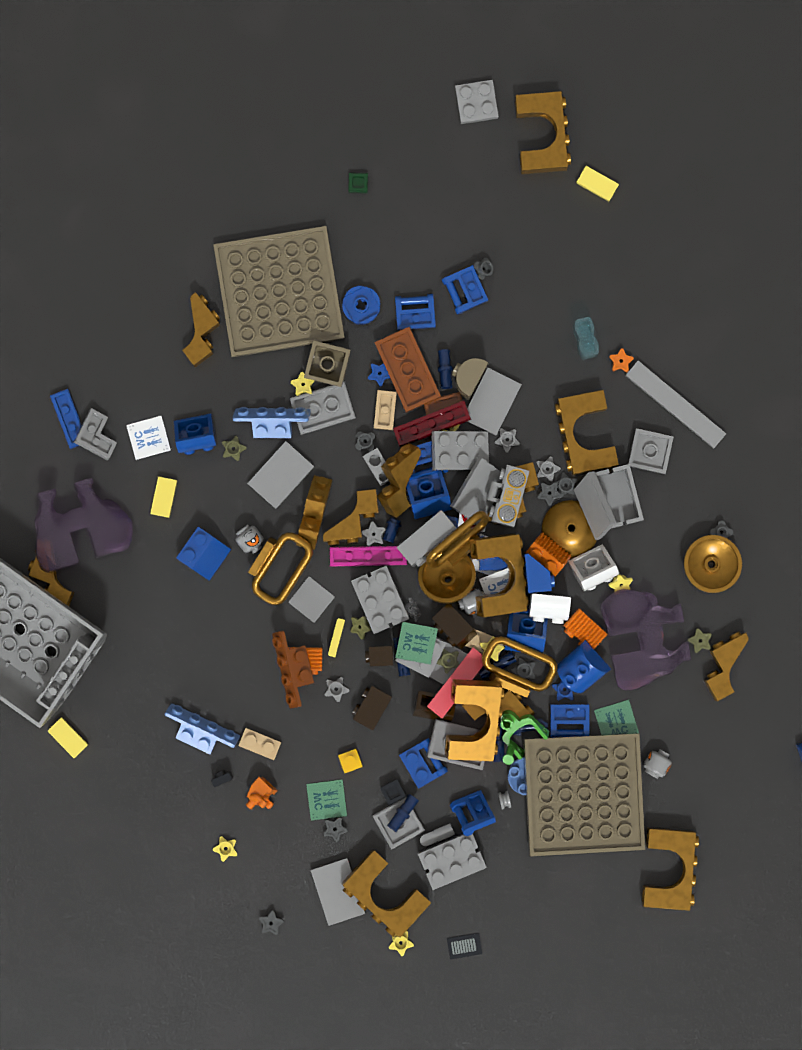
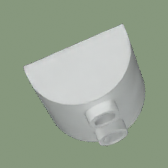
(593, 568)
(549, 607)

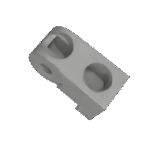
(375, 461)

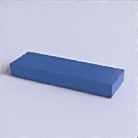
(67, 415)

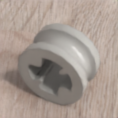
(504, 800)

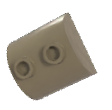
(327, 363)
(469, 375)

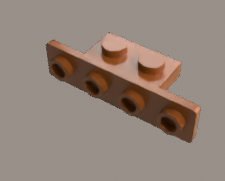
(294, 668)

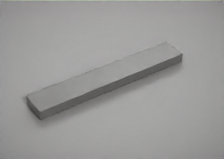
(675, 404)

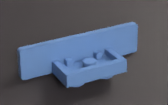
(272, 421)
(199, 731)

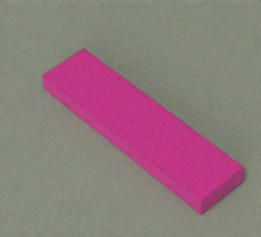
(366, 556)

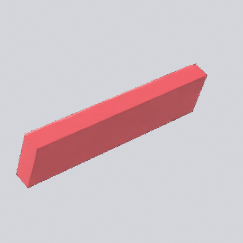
(465, 671)

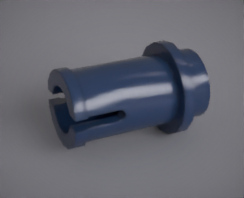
(391, 530)

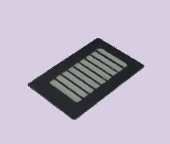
(464, 946)

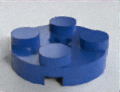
(351, 300)

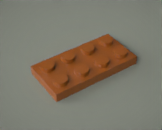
(407, 369)

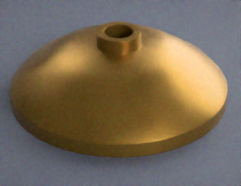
(556, 527)
(726, 563)
(434, 585)

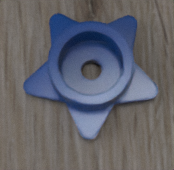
(379, 378)
(560, 693)

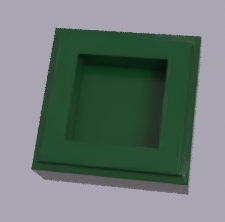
(358, 183)

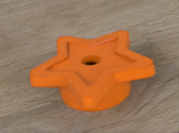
(616, 363)

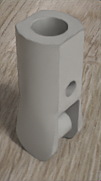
(437, 835)

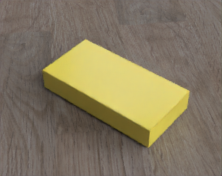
(597, 183)
(163, 497)
(336, 637)
(68, 738)

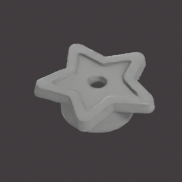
(507, 444)
(552, 468)
(378, 534)
(341, 689)

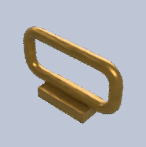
(457, 544)
(267, 557)
(514, 682)

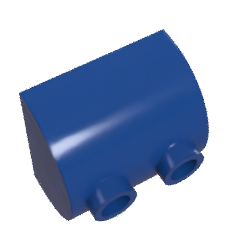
(195, 434)
(582, 668)

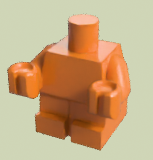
(260, 793)

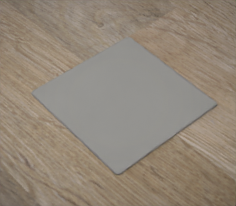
(311, 599)

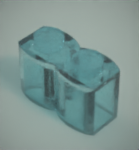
(584, 333)

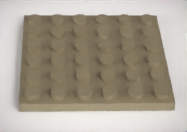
(279, 291)
(584, 794)

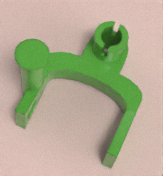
(510, 723)

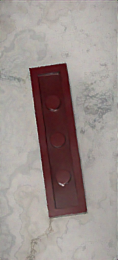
(436, 421)

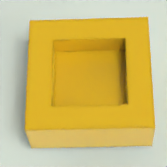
(350, 760)

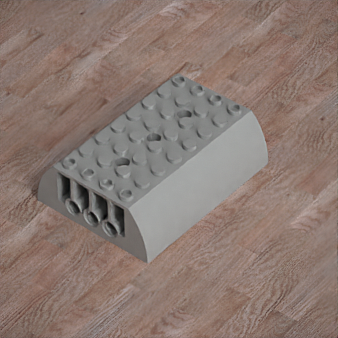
(29, 676)

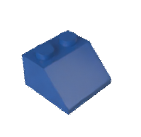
(428, 493)
(203, 553)
(537, 576)
(526, 631)

